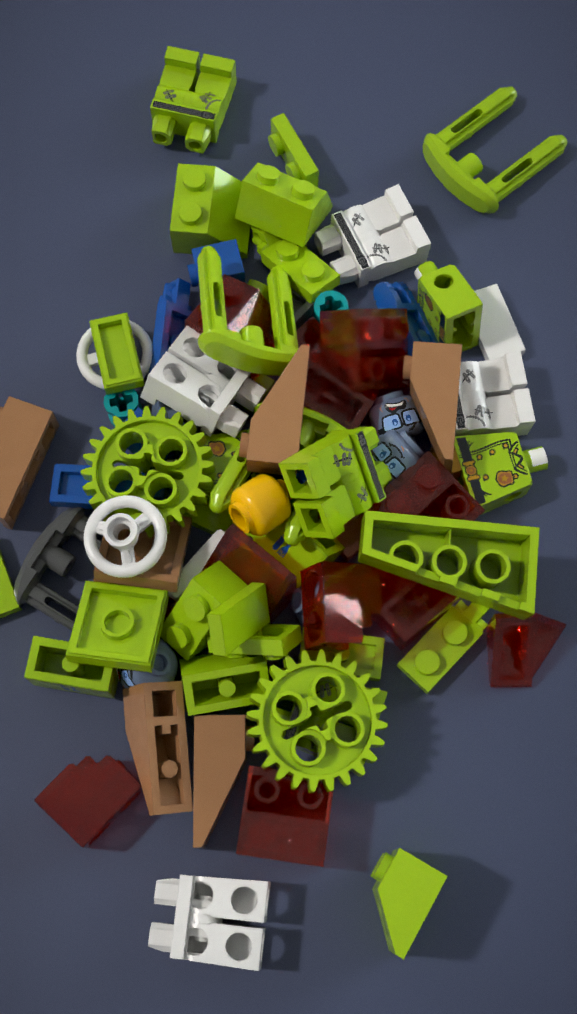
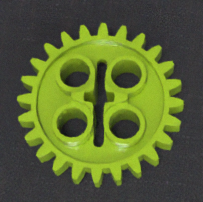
(158, 438)
(333, 755)

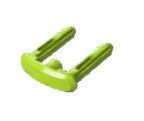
(459, 176)
(246, 348)
(314, 427)

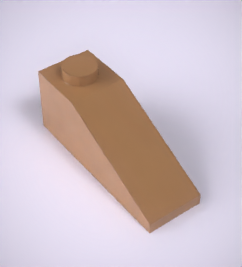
(435, 389)
(278, 421)
(24, 442)
(159, 744)
(218, 763)

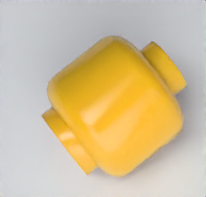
(260, 505)

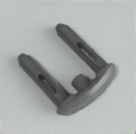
(48, 554)

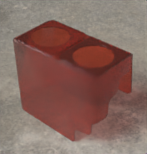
(350, 597)
(89, 797)

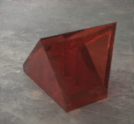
(519, 647)

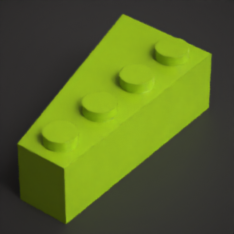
(460, 557)

